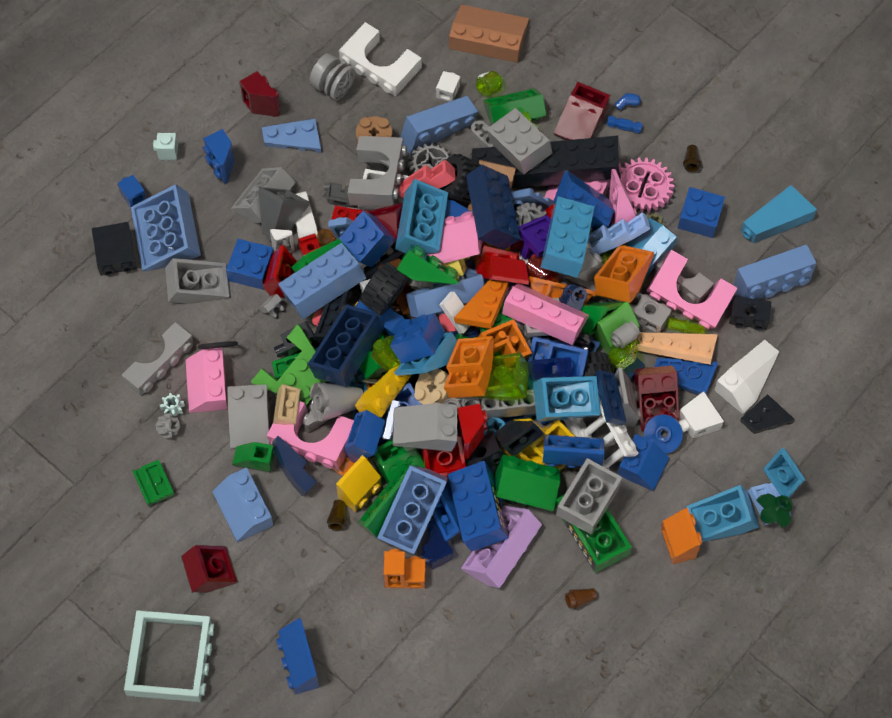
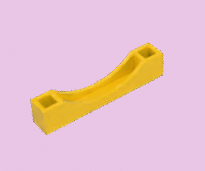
(381, 394)

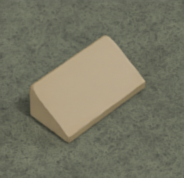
(286, 405)

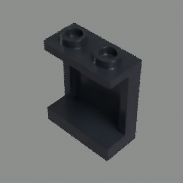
(114, 248)

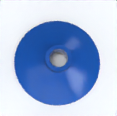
(654, 429)

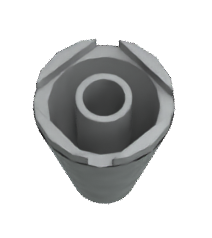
(333, 400)

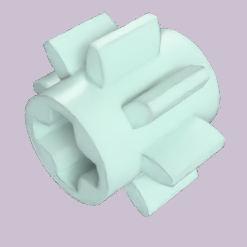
(172, 400)

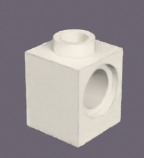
(448, 86)

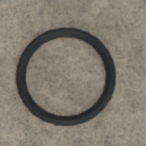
(217, 345)

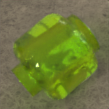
(489, 83)

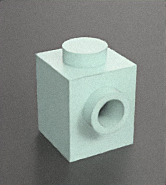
(166, 146)

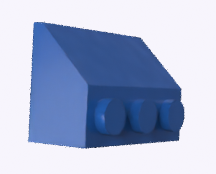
(579, 191)
(572, 450)
(297, 657)

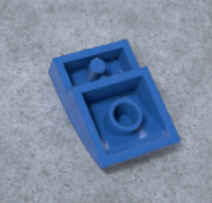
(547, 349)

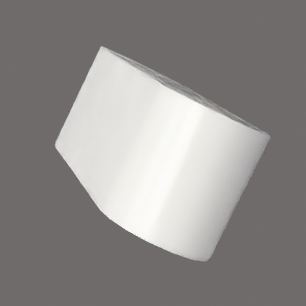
(306, 223)

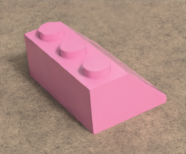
(206, 381)

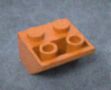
(681, 536)

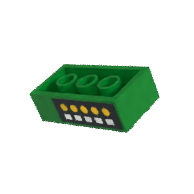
(605, 544)

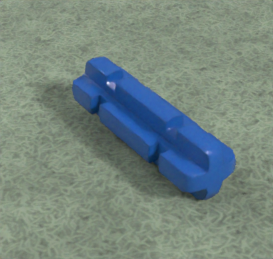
(624, 124)

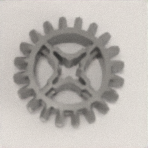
(432, 154)

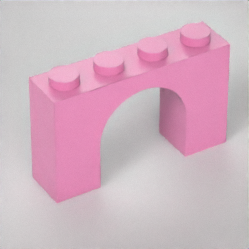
(664, 288)
(327, 451)

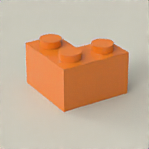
(508, 339)
(403, 572)

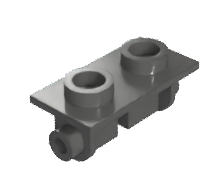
(335, 194)

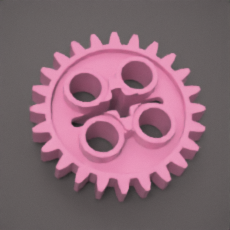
(660, 190)

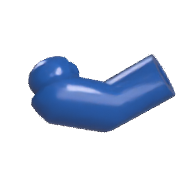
(628, 99)

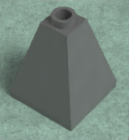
(279, 209)

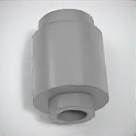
(624, 334)

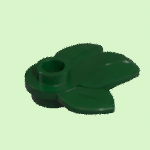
(773, 511)

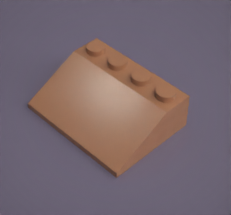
(488, 33)

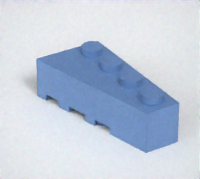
(437, 123)

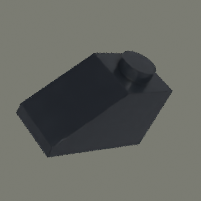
(518, 435)

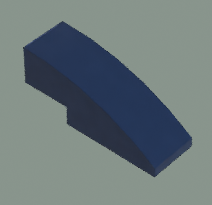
(292, 465)

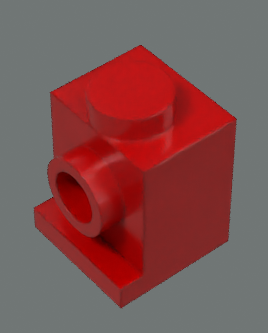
(308, 244)

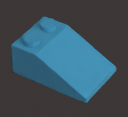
(431, 362)
(566, 398)
(724, 514)

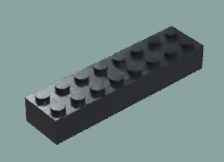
(585, 158)

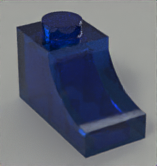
(549, 368)
(437, 550)

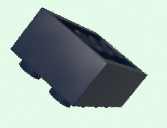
(493, 207)
(346, 345)

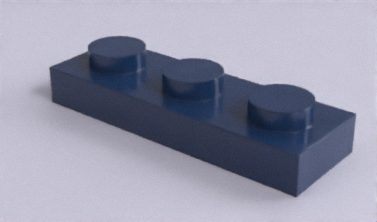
(610, 398)

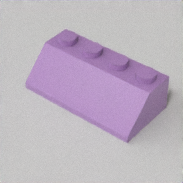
(495, 562)

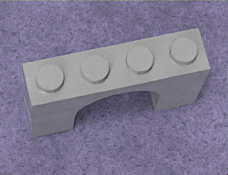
(384, 189)

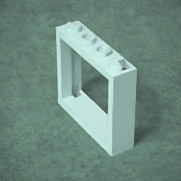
(202, 668)

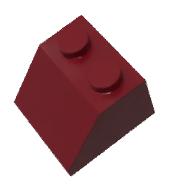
(208, 568)

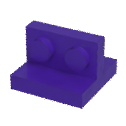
(534, 236)

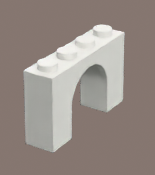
(391, 77)

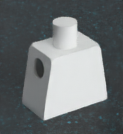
(700, 417)

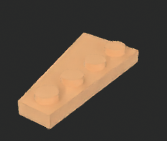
(679, 345)

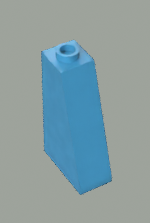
(778, 215)

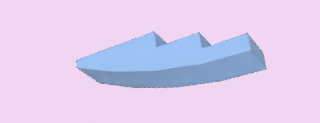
(618, 234)

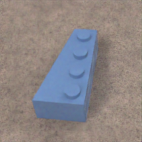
(427, 300)

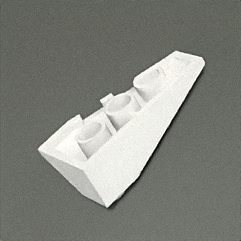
(747, 377)

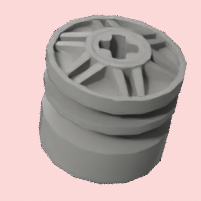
(332, 76)

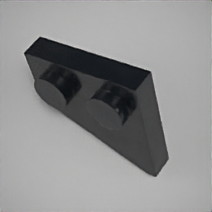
(766, 415)

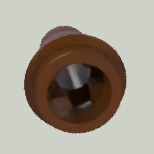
(580, 597)

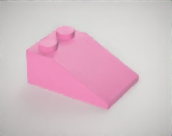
(620, 201)

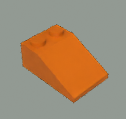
(623, 273)

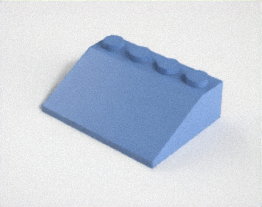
(165, 228)

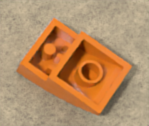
(470, 367)

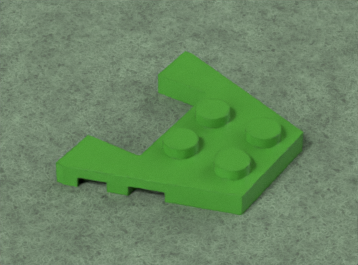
(298, 373)

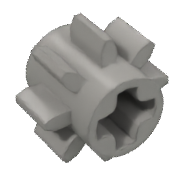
(167, 425)

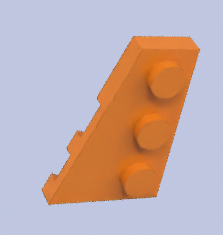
(484, 306)

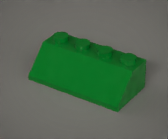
(376, 514)

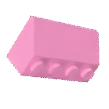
(544, 313)

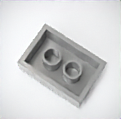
(519, 141)
(589, 496)

